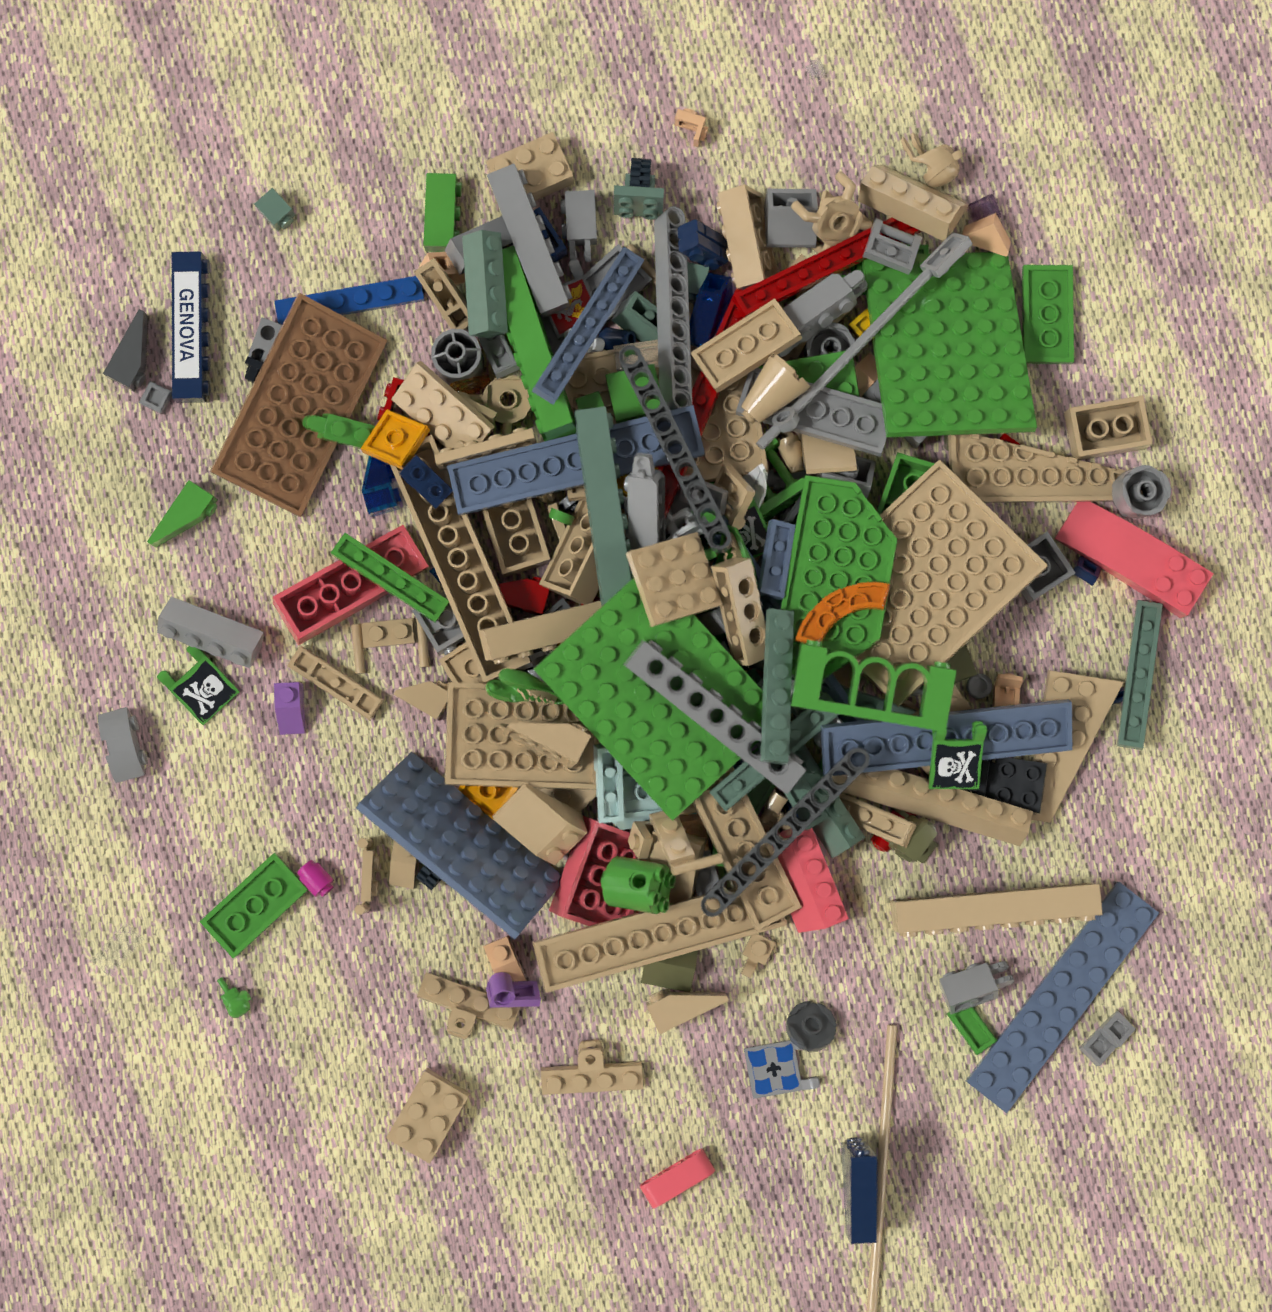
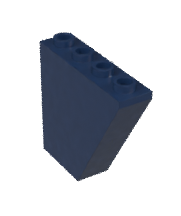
(860, 1190)

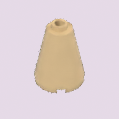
(772, 390)

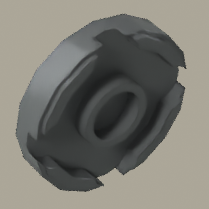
(811, 1026)

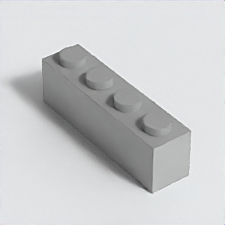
(210, 632)

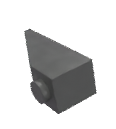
(130, 358)

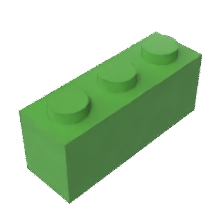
(441, 210)

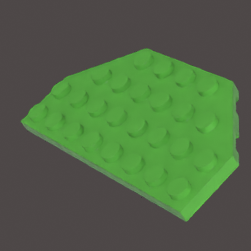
(836, 546)

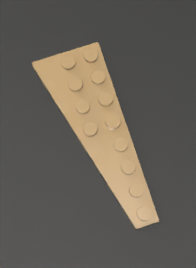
(1022, 473)

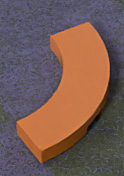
(839, 604)

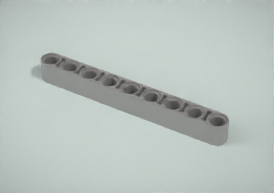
(672, 311)

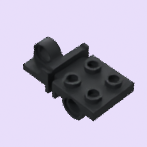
(1013, 782)

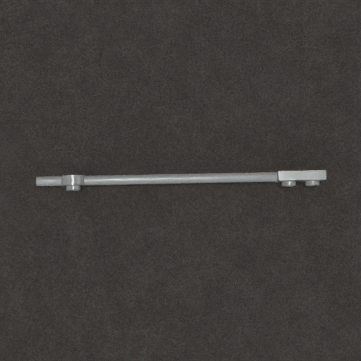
(935, 265)

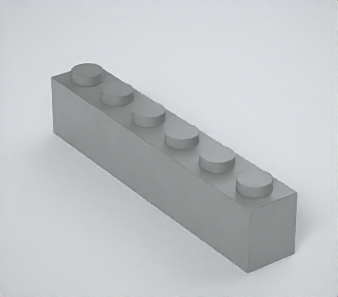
(528, 240)

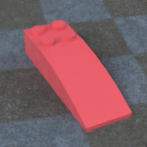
(1134, 557)
(341, 591)

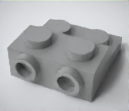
(444, 633)

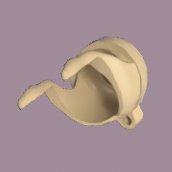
(940, 161)

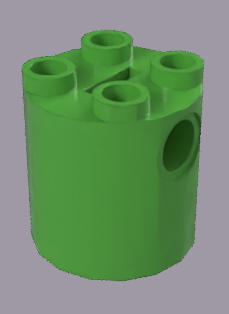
(637, 885)

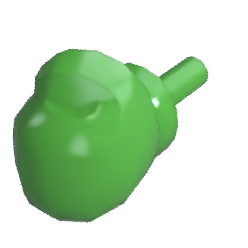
(235, 1001)

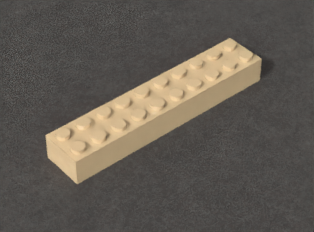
(460, 566)

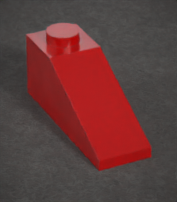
(526, 595)

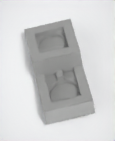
(1107, 1038)

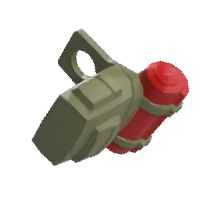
(920, 844)

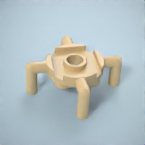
(829, 211)
(506, 415)

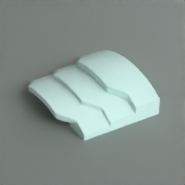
(618, 794)

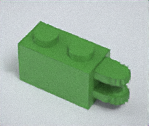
(339, 429)

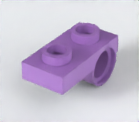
(508, 993)

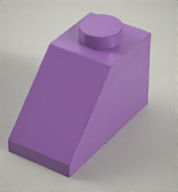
(289, 707)

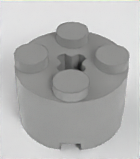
(833, 335)
(1127, 494)

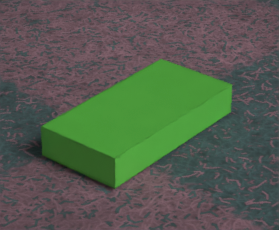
(972, 1029)

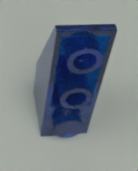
(710, 308)
(378, 488)

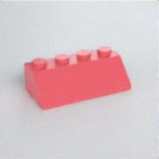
(811, 883)

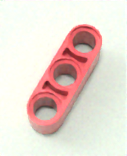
(677, 1178)

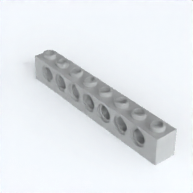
(639, 663)

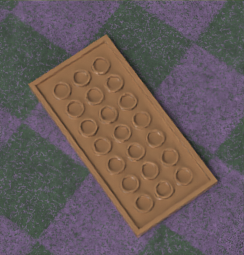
(311, 369)

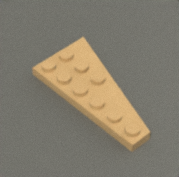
(1090, 704)

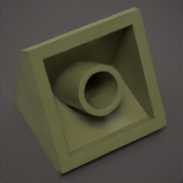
(672, 973)

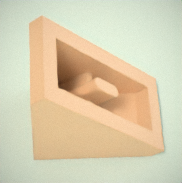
(989, 235)

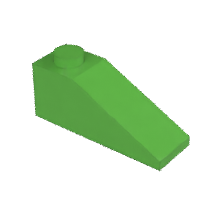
(187, 510)

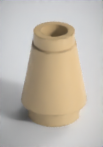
(791, 452)

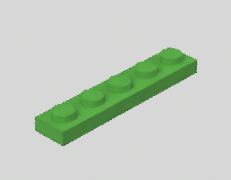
(390, 577)

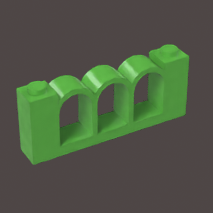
(935, 697)

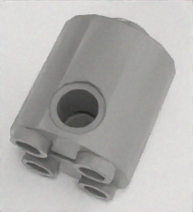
(444, 353)

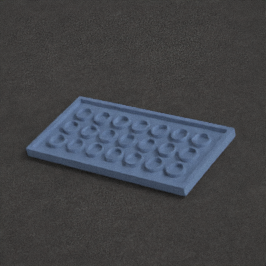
(461, 844)

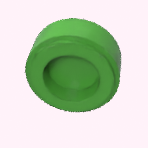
(561, 516)

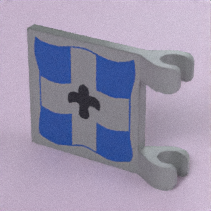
(775, 1070)

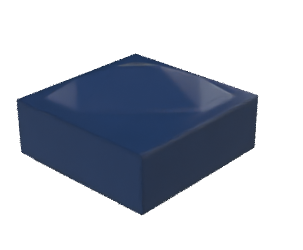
(1086, 570)

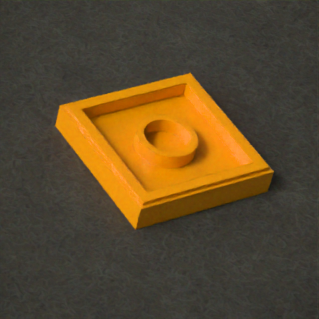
(395, 439)

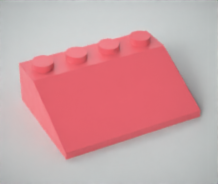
(580, 887)

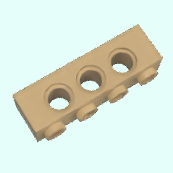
(741, 609)

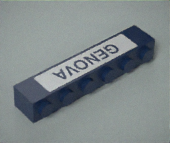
(189, 327)

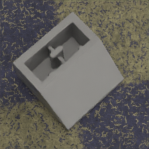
(782, 224)

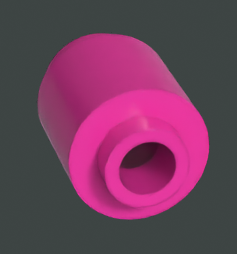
(315, 878)

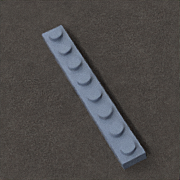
(588, 326)

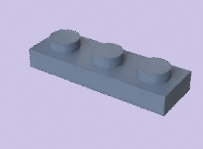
(776, 559)

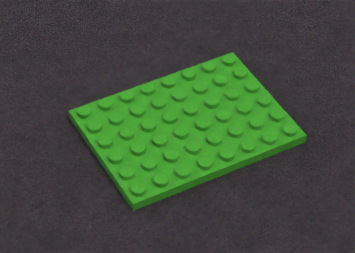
(952, 351)
(634, 722)

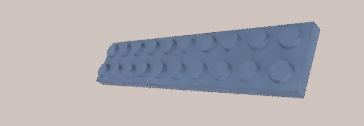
(557, 465)
(1010, 733)
(1062, 997)

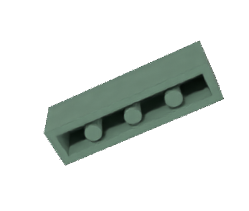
(485, 284)

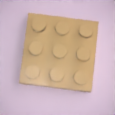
(674, 579)

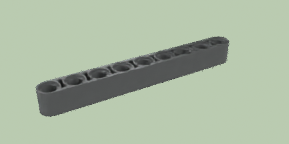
(667, 439)
(779, 843)

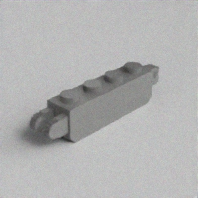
(824, 304)
(645, 503)

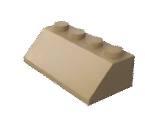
(911, 201)
(746, 236)
(573, 563)

